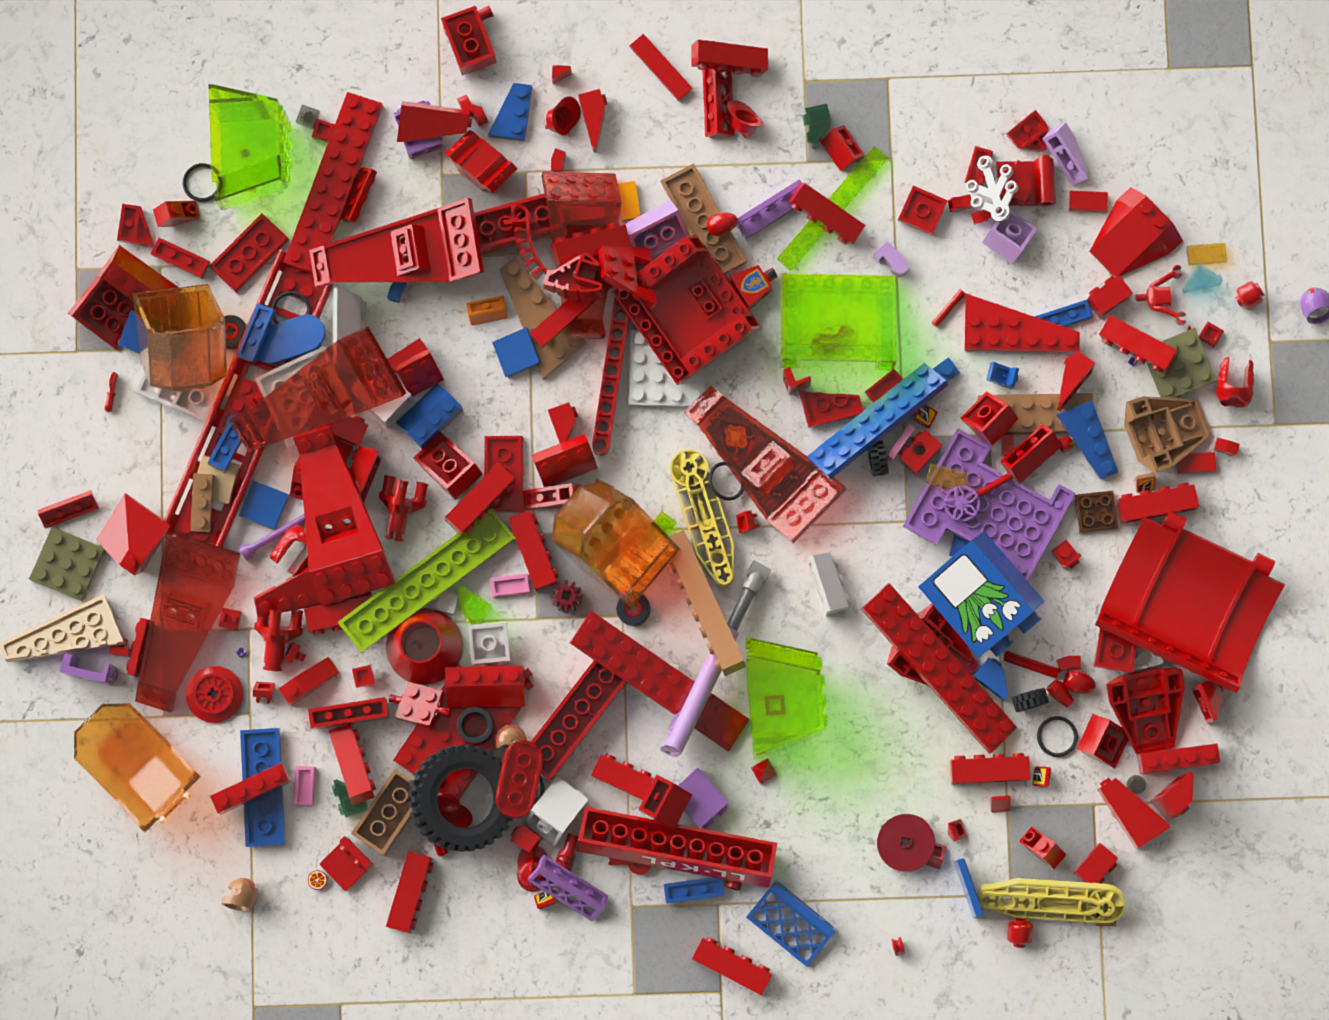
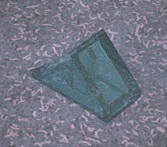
(1201, 279)

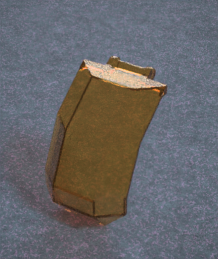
(133, 763)

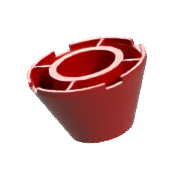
(433, 669)

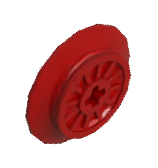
(224, 704)

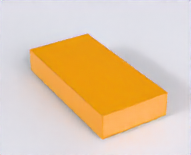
(629, 199)

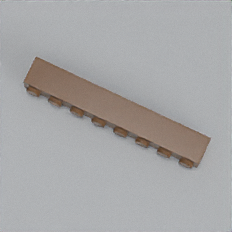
(705, 607)

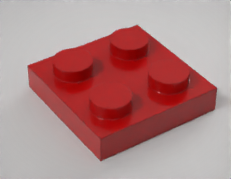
(922, 210)
(419, 373)
(1114, 653)

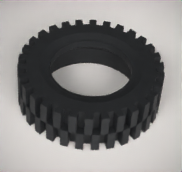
(425, 804)

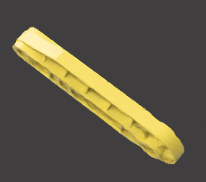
(708, 527)
(1054, 900)

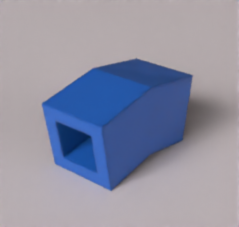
(395, 291)

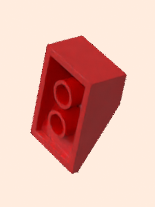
(468, 40)
(448, 465)

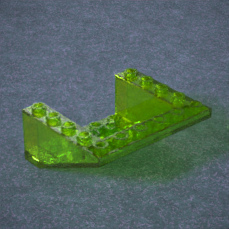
(838, 319)

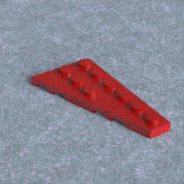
(291, 595)

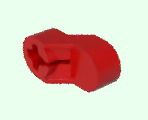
(475, 111)

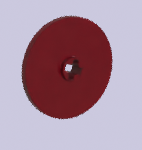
(902, 857)

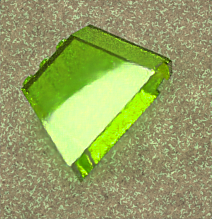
(247, 145)
(783, 696)

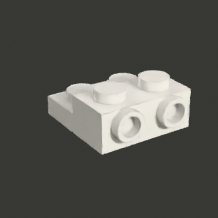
(489, 643)

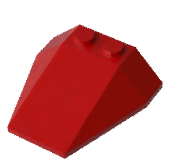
(1134, 235)
(948, 637)
(1148, 706)

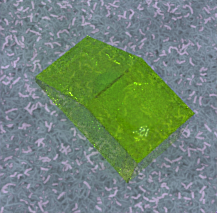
(472, 606)

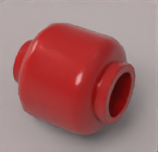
(1249, 295)
(1020, 932)

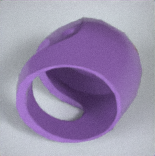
(1312, 300)

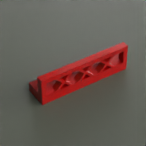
(713, 100)

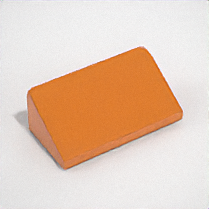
(487, 310)

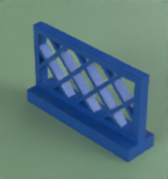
(805, 913)

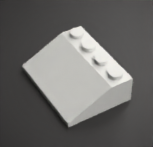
(347, 313)

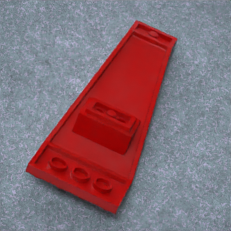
(438, 243)
(348, 555)

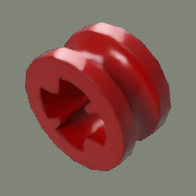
(898, 946)

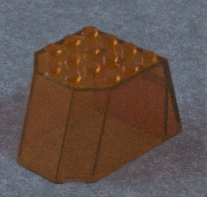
(181, 337)
(612, 540)

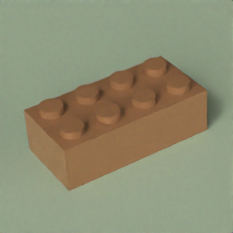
(386, 814)

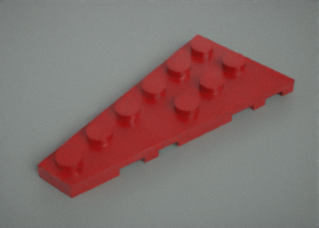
(1005, 329)

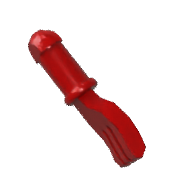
(982, 216)
(111, 394)

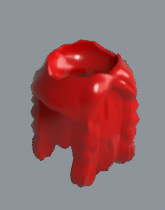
(1231, 395)
(293, 534)

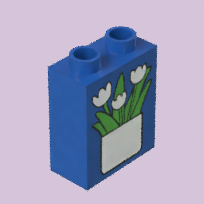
(983, 596)

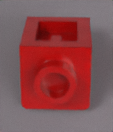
(1066, 555)

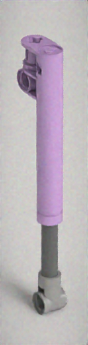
(685, 721)

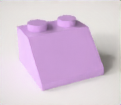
(1009, 237)

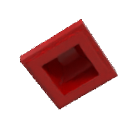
(763, 771)
(956, 830)

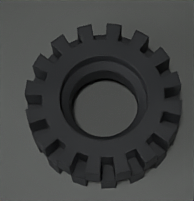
(878, 459)
(1030, 700)

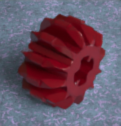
(573, 597)

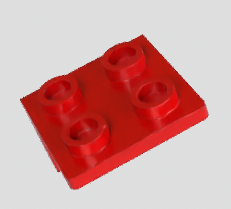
(346, 864)

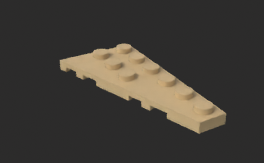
(76, 630)

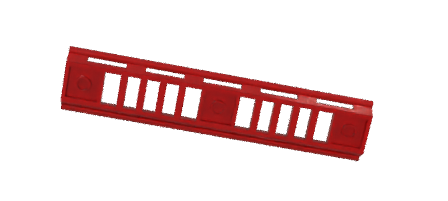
(237, 403)

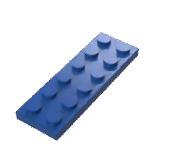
(265, 814)

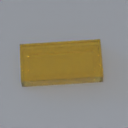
(1206, 253)
(945, 477)

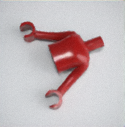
(1161, 296)

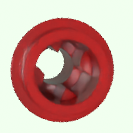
(1060, 693)

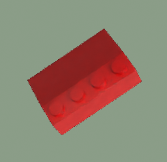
(103, 311)

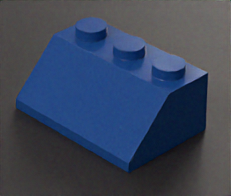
(429, 416)

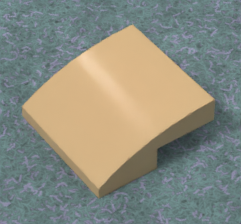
(223, 481)

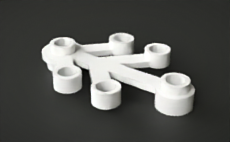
(994, 190)

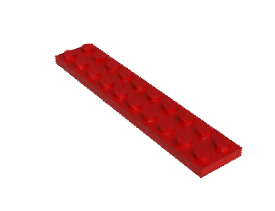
(334, 179)
(939, 668)
(655, 678)

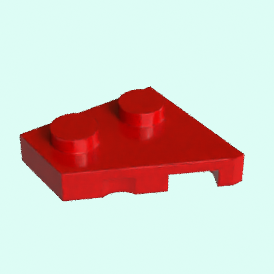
(133, 226)

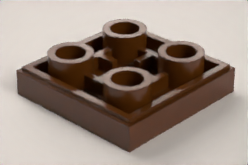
(1096, 511)

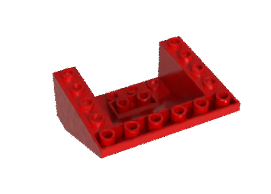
(696, 309)

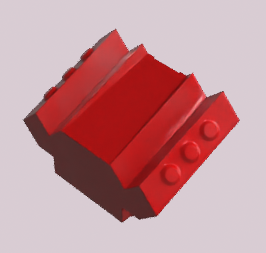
(480, 162)

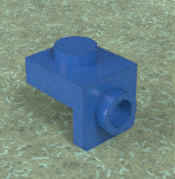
(1002, 375)

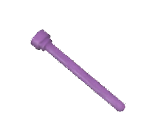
(249, 550)

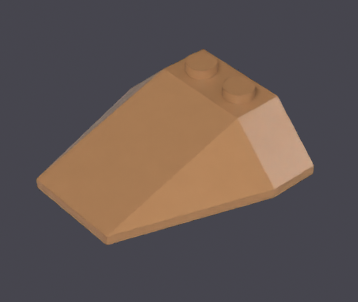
(1164, 429)

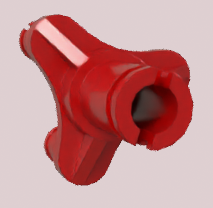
(399, 505)
(277, 636)

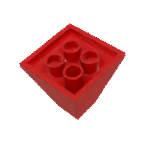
(132, 534)

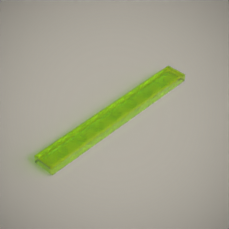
(842, 197)

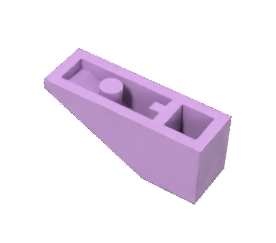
(1067, 152)

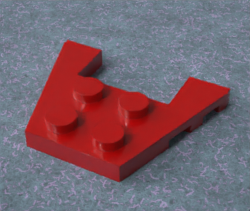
(619, 270)

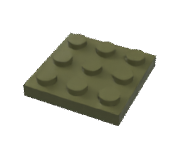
(1188, 371)
(67, 564)

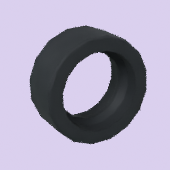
(475, 740)

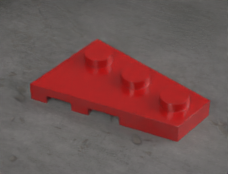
(827, 408)

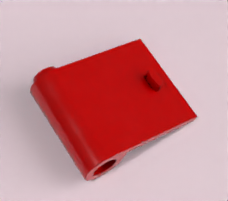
(1041, 177)

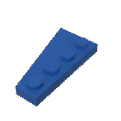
(1086, 431)

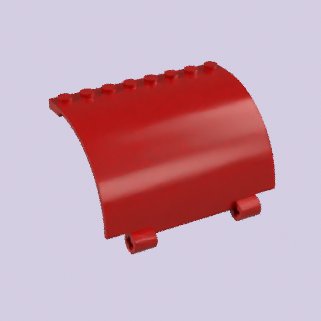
(1190, 600)

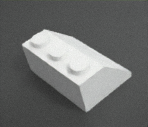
(828, 583)

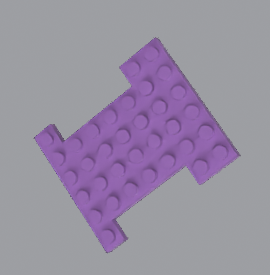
(1010, 515)

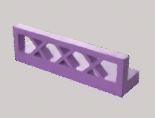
(767, 212)
(571, 885)

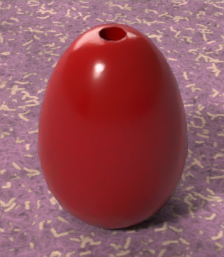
(721, 223)
(1079, 682)

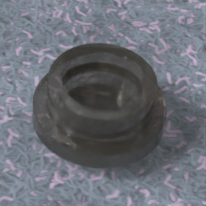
(1136, 784)

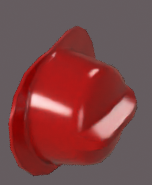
(563, 116)
(744, 118)
(453, 811)
(527, 865)

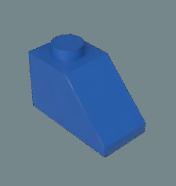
(992, 677)

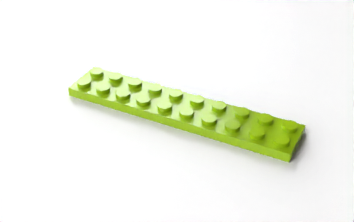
(425, 581)

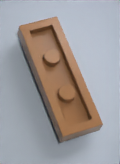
(202, 502)

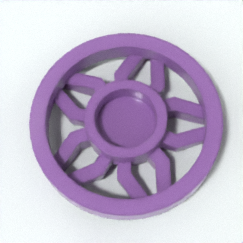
(961, 503)

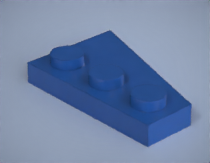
(514, 114)

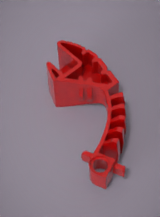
(571, 280)

